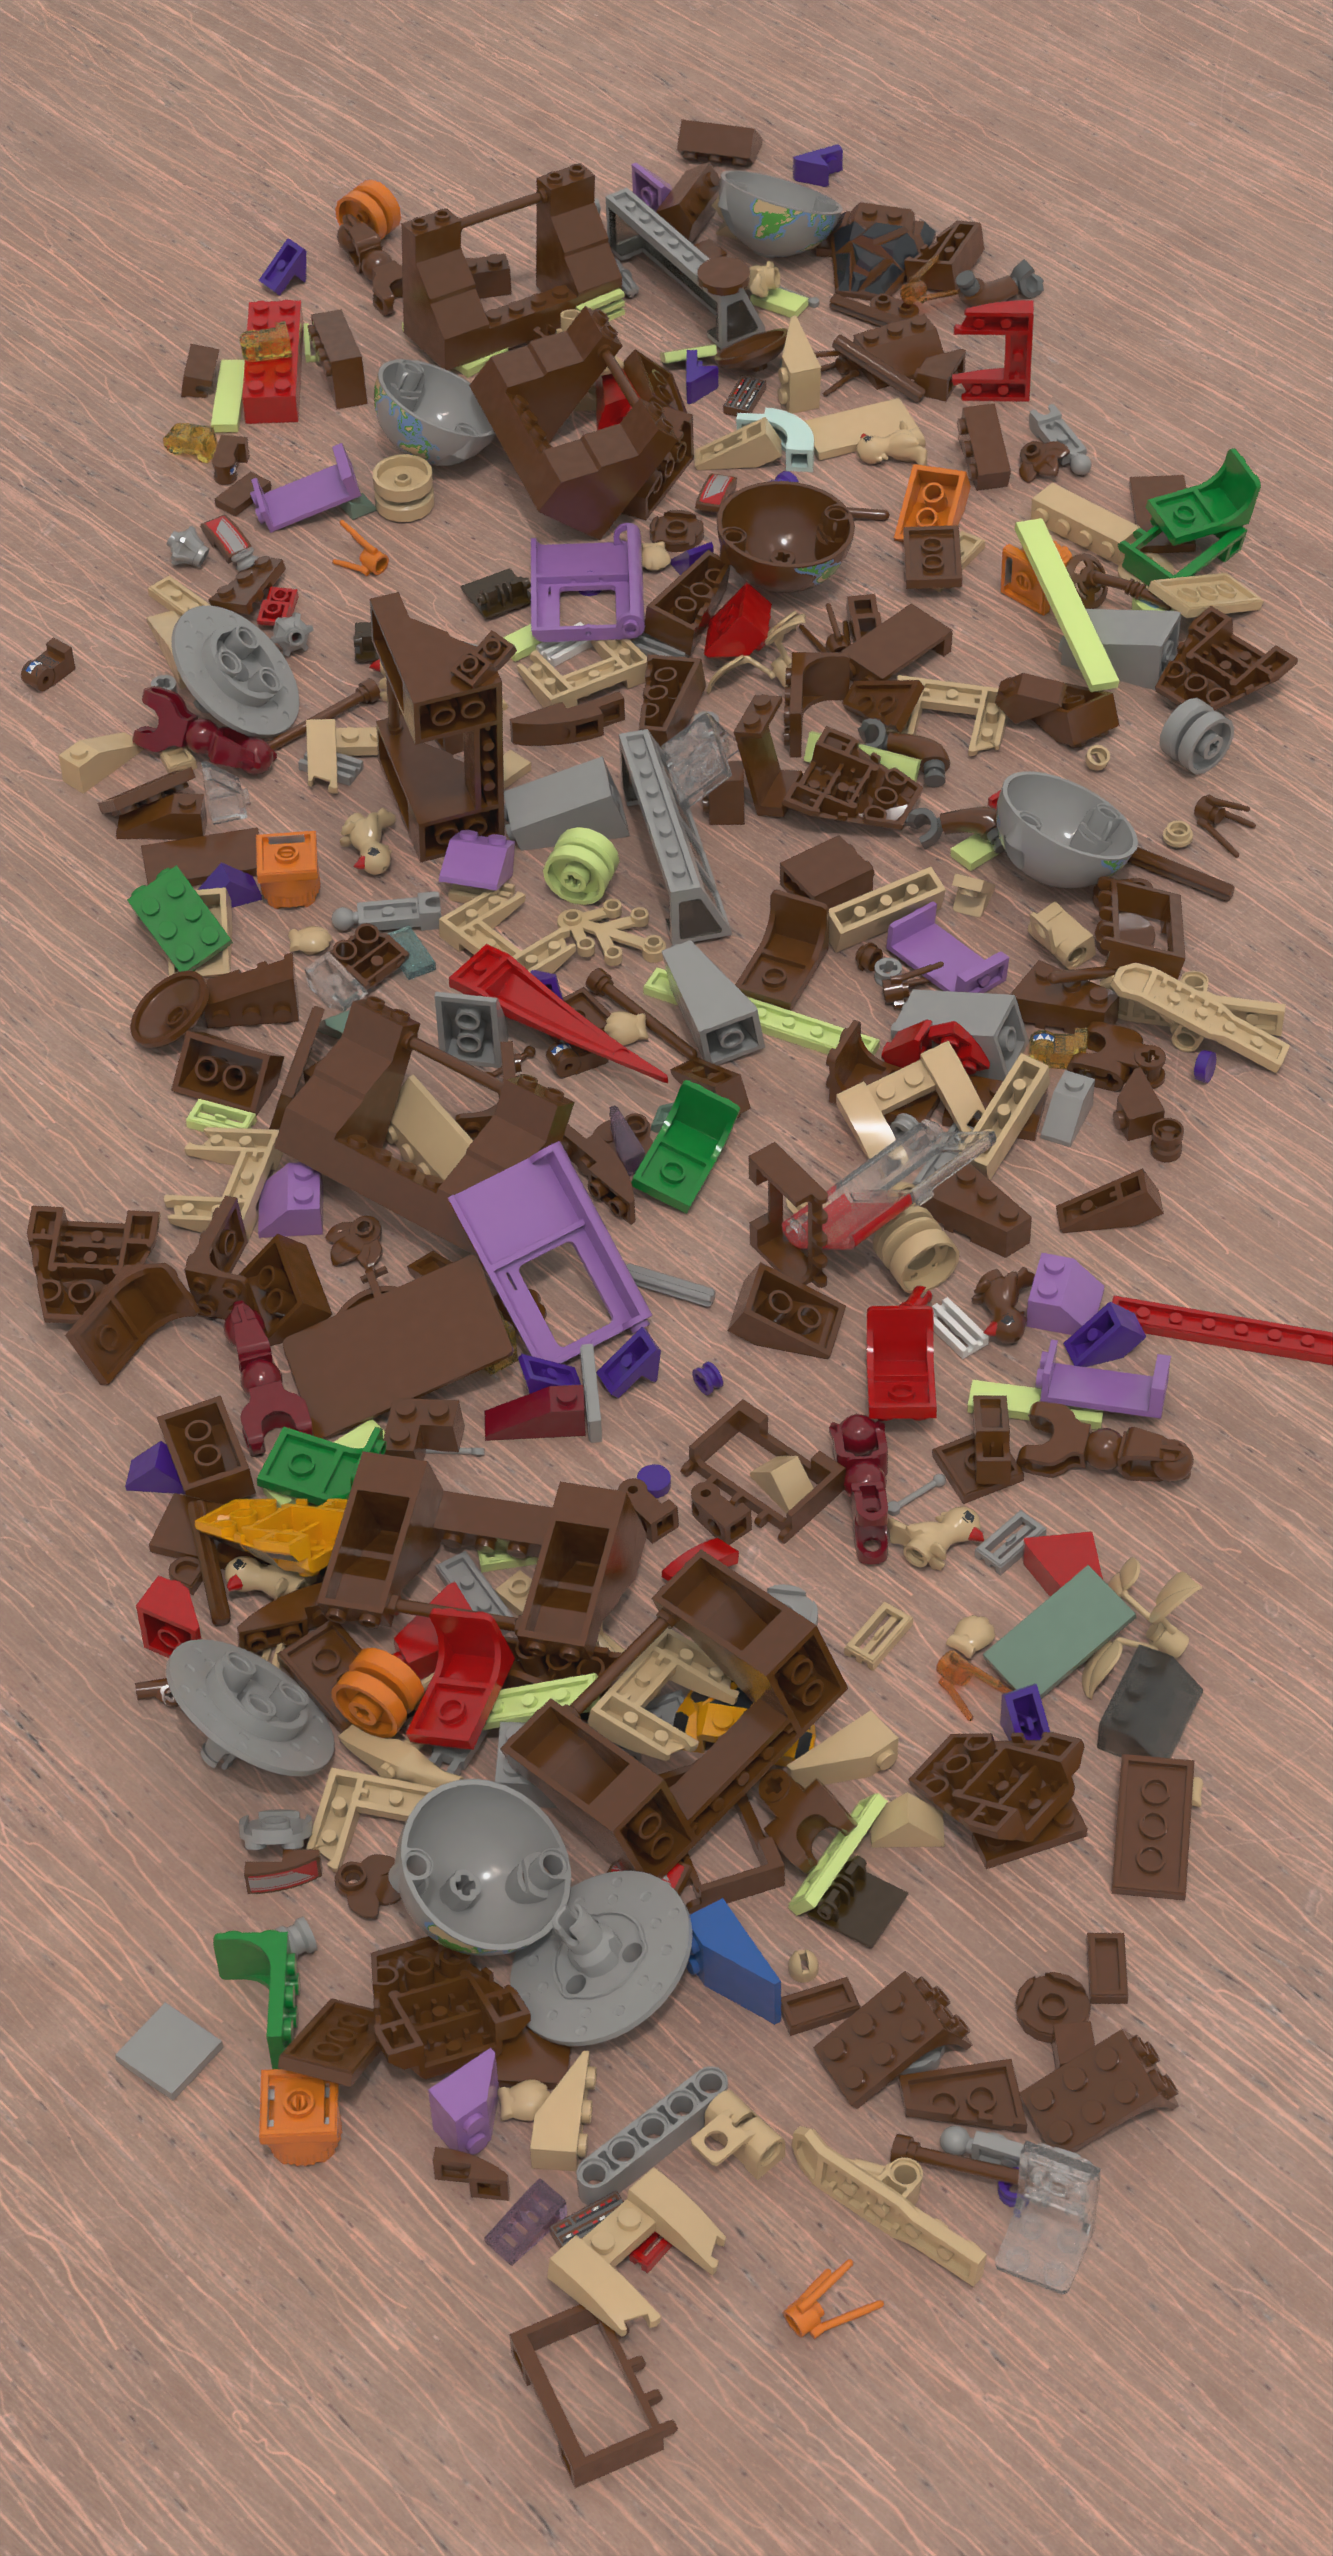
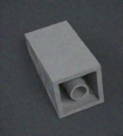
(1135, 642)
(562, 801)
(713, 1007)
(989, 1018)

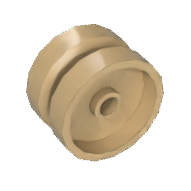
(403, 488)

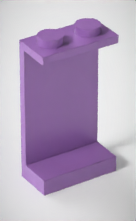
(307, 495)
(923, 943)
(1103, 1388)

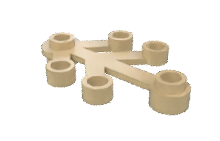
(608, 931)

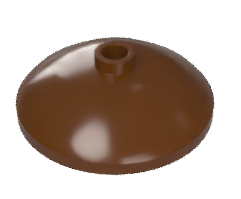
(753, 351)
(170, 1009)

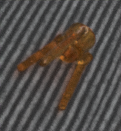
(916, 289)
(958, 1671)

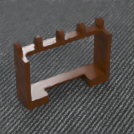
(1145, 902)
(766, 1232)
(754, 1425)
(743, 1884)
(621, 2454)

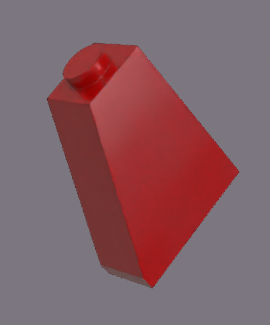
(1058, 1558)
(418, 1640)

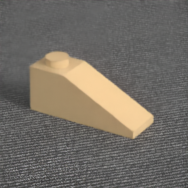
(743, 448)
(95, 759)
(849, 1754)

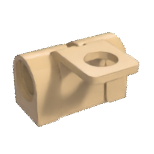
(1062, 936)
(741, 2134)

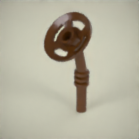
(1094, 577)

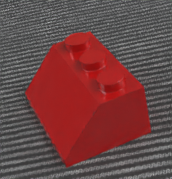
(739, 625)

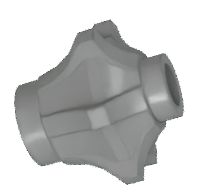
(187, 547)
(291, 633)

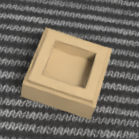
(177, 758)

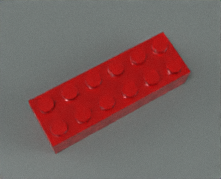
(274, 385)

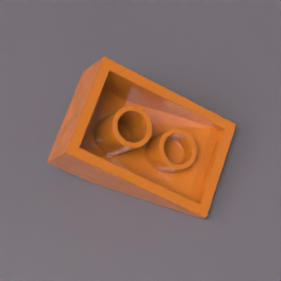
(933, 498)

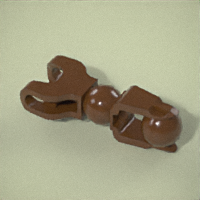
(367, 256)
(1137, 1453)

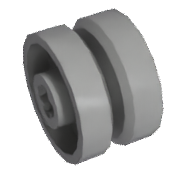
(1196, 736)

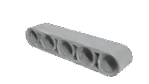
(644, 2151)

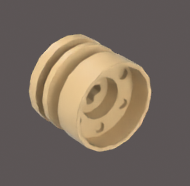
(916, 1250)

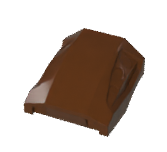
(369, 955)

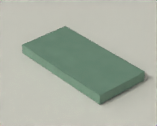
(1060, 1634)

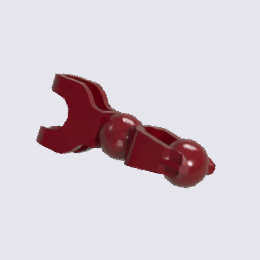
(202, 736)
(262, 1381)
(864, 1480)

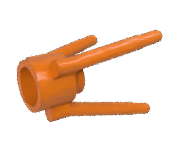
(371, 557)
(805, 2312)

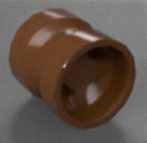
(1166, 1140)

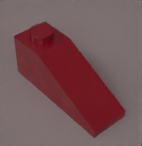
(541, 1414)

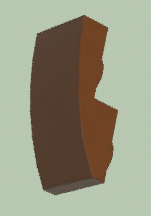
(482, 663)

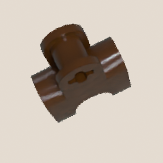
(1117, 1057)
(801, 1815)

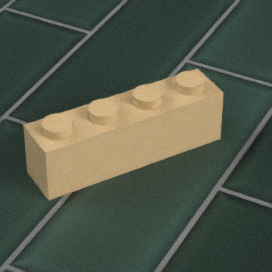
(1083, 522)
(876, 910)
(1011, 1110)

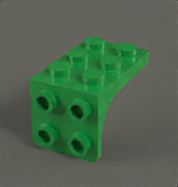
(1210, 507)
(179, 920)
(686, 1146)
(314, 1466)
(269, 1961)

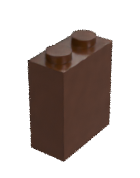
(828, 873)

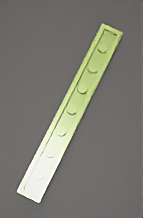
(1066, 605)
(774, 1020)

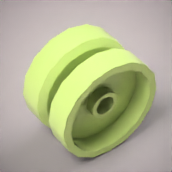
(581, 866)

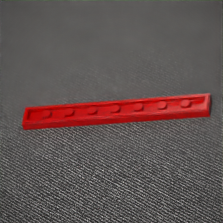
(1231, 1331)

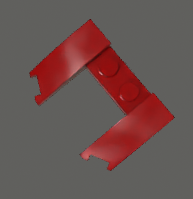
(1013, 381)

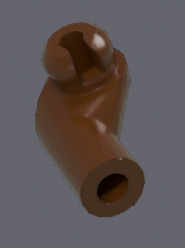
(156, 1689)

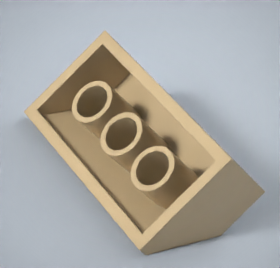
(426, 1131)

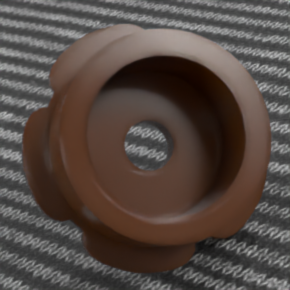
(867, 956)

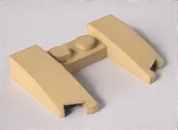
(620, 663)
(963, 699)
(326, 740)
(473, 926)
(937, 1070)
(253, 1158)
(621, 1710)
(354, 1793)
(587, 2264)

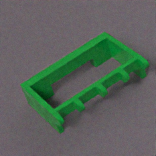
(1148, 570)

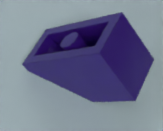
(1105, 1337)

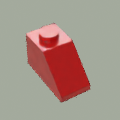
(908, 1045)

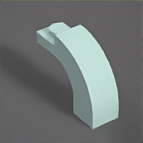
(794, 433)

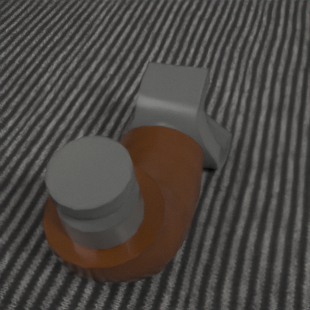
(976, 292)
(931, 753)
(968, 820)

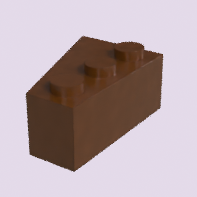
(958, 251)
(983, 447)
(254, 996)
(1063, 1004)
(981, 1211)

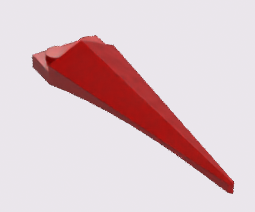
(610, 402)
(535, 1005)

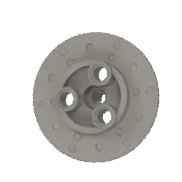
(235, 672)
(248, 1709)
(605, 1959)

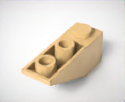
(559, 2122)

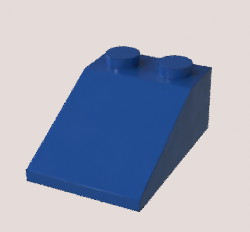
(732, 1963)

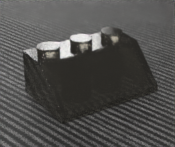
(1149, 1707)

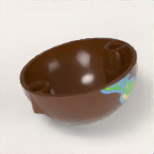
(778, 534)

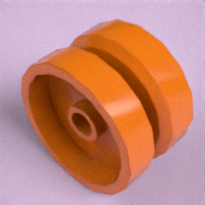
(372, 205)
(377, 1692)

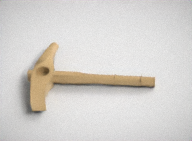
(395, 1758)

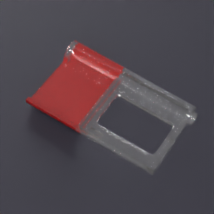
(862, 1199)

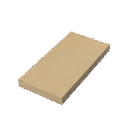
(841, 431)
(1197, 593)

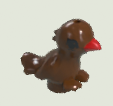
(1000, 1297)

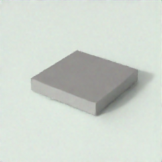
(169, 2051)

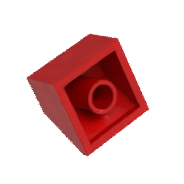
(167, 1616)

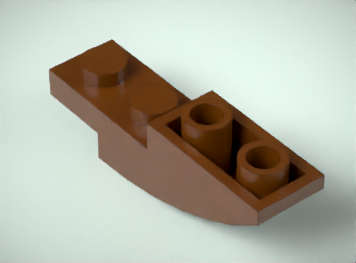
(567, 725)
(605, 1172)
(282, 1620)

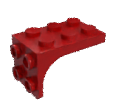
(900, 1363)
(465, 1682)

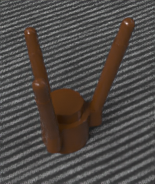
(843, 365)
(835, 642)
(1212, 810)
(897, 986)

